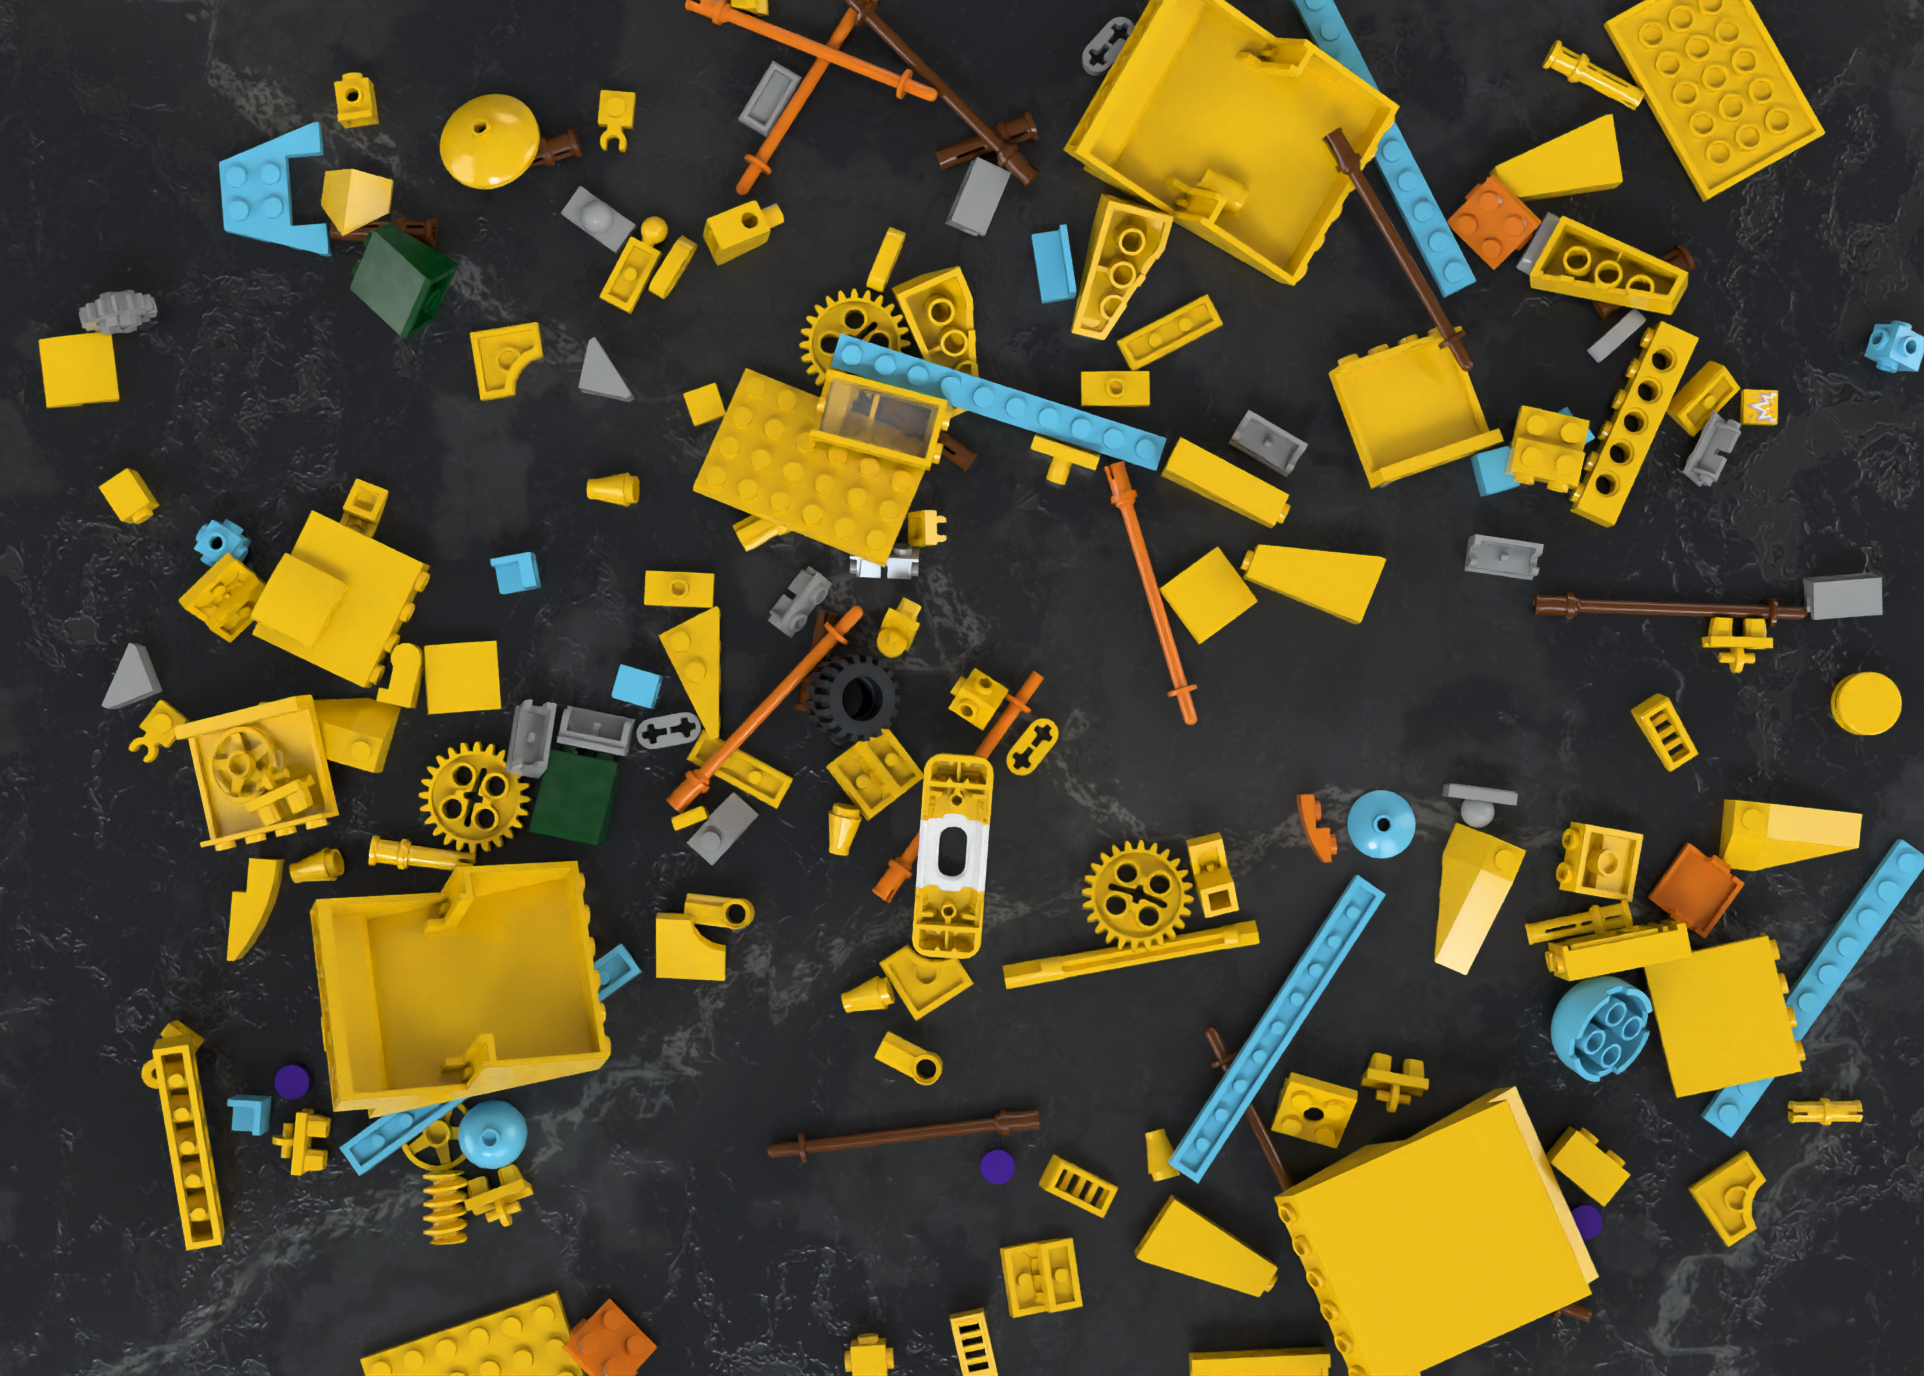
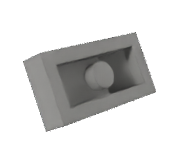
(722, 828)

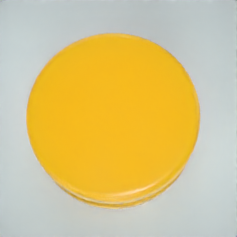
(1866, 703)

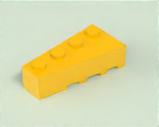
(1606, 270)

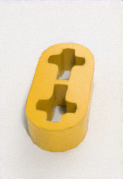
(886, 259)
(673, 267)
(1039, 751)

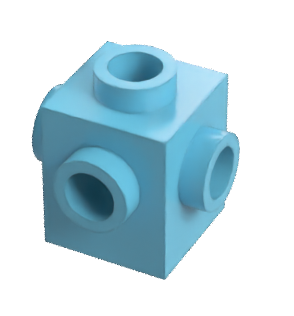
(1889, 348)
(232, 540)

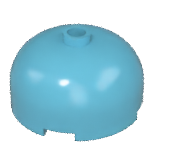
(1600, 1026)

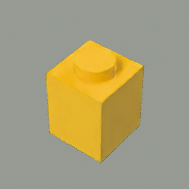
(129, 497)

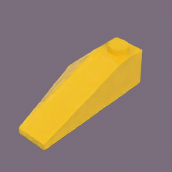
(1119, 254)
(941, 320)
(356, 731)
(1774, 834)
(1472, 889)

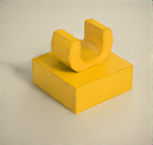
(923, 528)

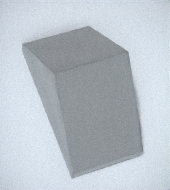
(601, 376)
(133, 679)

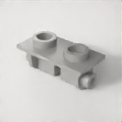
(1704, 462)
(898, 563)
(810, 591)

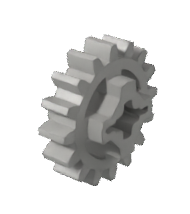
(118, 312)

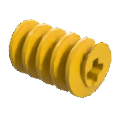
(446, 1207)

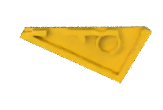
(695, 654)

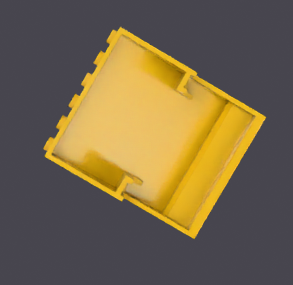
(1228, 96)
(458, 988)
(1438, 1239)

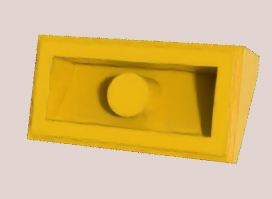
(1702, 396)

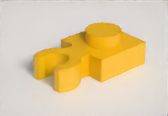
(616, 114)
(159, 729)

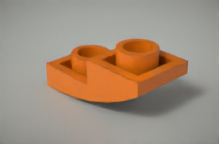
(1319, 838)

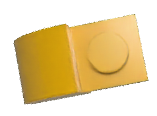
(1211, 875)

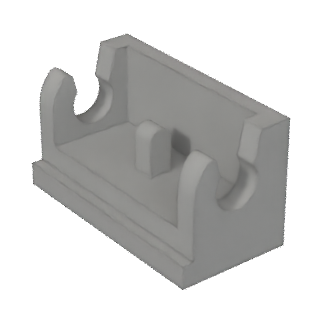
(978, 197)
(1267, 443)
(1502, 557)
(1843, 595)
(596, 731)
(530, 739)

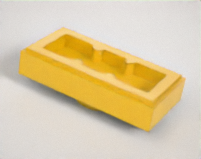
(1115, 389)
(679, 589)

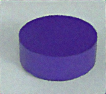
(293, 1081)
(997, 1166)
(1587, 1220)

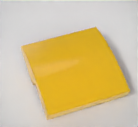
(78, 370)
(1208, 595)
(225, 597)
(298, 601)
(462, 677)
(875, 773)
(1041, 1277)

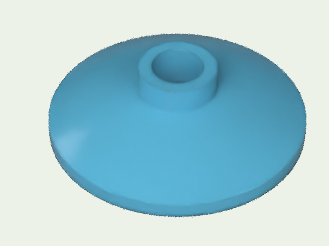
(1363, 824)

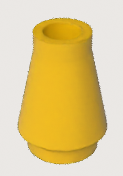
(1228, 187)
(616, 489)
(843, 825)
(320, 866)
(871, 995)
(1158, 1153)

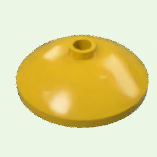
(499, 151)

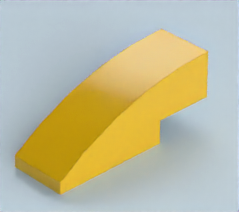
(254, 905)

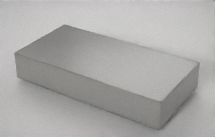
(770, 98)

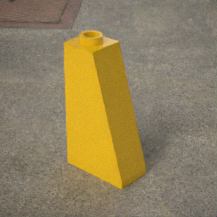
(1566, 165)
(1225, 484)
(1321, 579)
(1200, 1248)

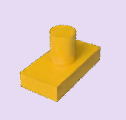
(1063, 456)

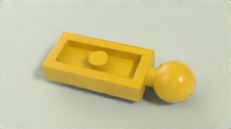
(635, 266)

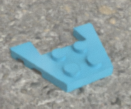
(259, 192)

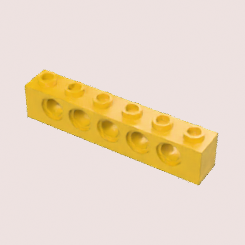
(1676, 348)
(188, 1141)

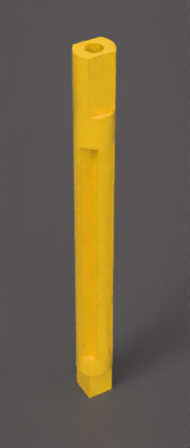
(1110, 958)

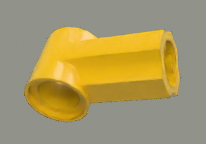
(756, 531)
(715, 910)
(906, 1056)

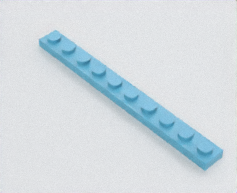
(1394, 158)
(998, 402)
(1828, 969)
(1276, 1028)
(398, 1128)

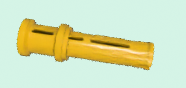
(1579, 69)
(406, 854)
(1537, 931)

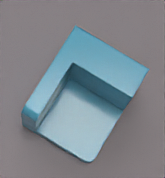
(1490, 471)
(516, 572)
(637, 686)
(250, 1113)

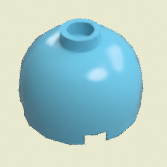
(492, 1134)

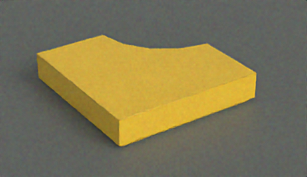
(502, 356)
(685, 952)
(924, 981)
(1728, 1196)

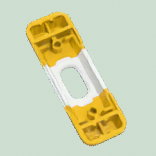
(951, 907)

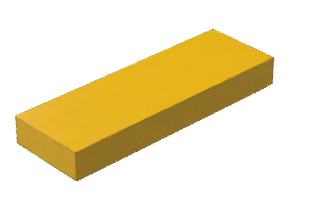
(1169, 333)
(744, 771)

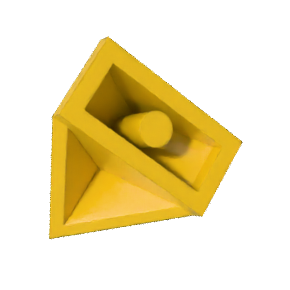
(355, 198)

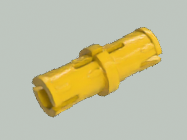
(1825, 1111)

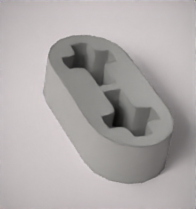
(1102, 41)
(1537, 243)
(1616, 335)
(668, 722)

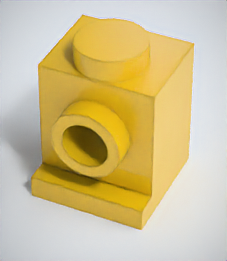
(364, 109)

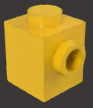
(869, 1356)

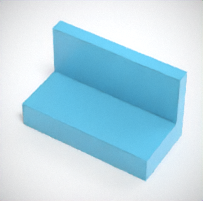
(1054, 265)

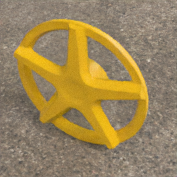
(240, 763)
(437, 1136)

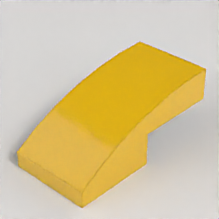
(364, 507)

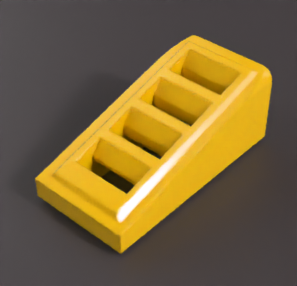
(1642, 716)
(1053, 1173)
(968, 1318)

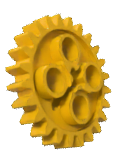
(832, 323)
(445, 787)
(1127, 925)

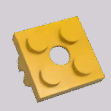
(1304, 1092)

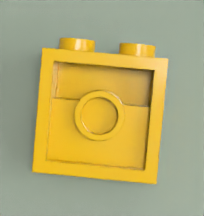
(1547, 449)
(1599, 861)

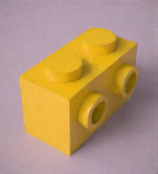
(1587, 1166)

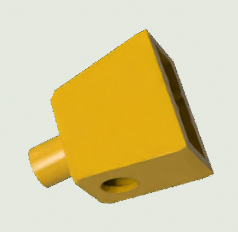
(730, 238)

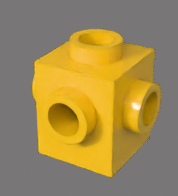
(977, 698)

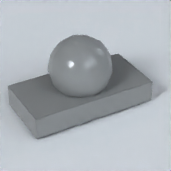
(598, 220)
(1478, 804)

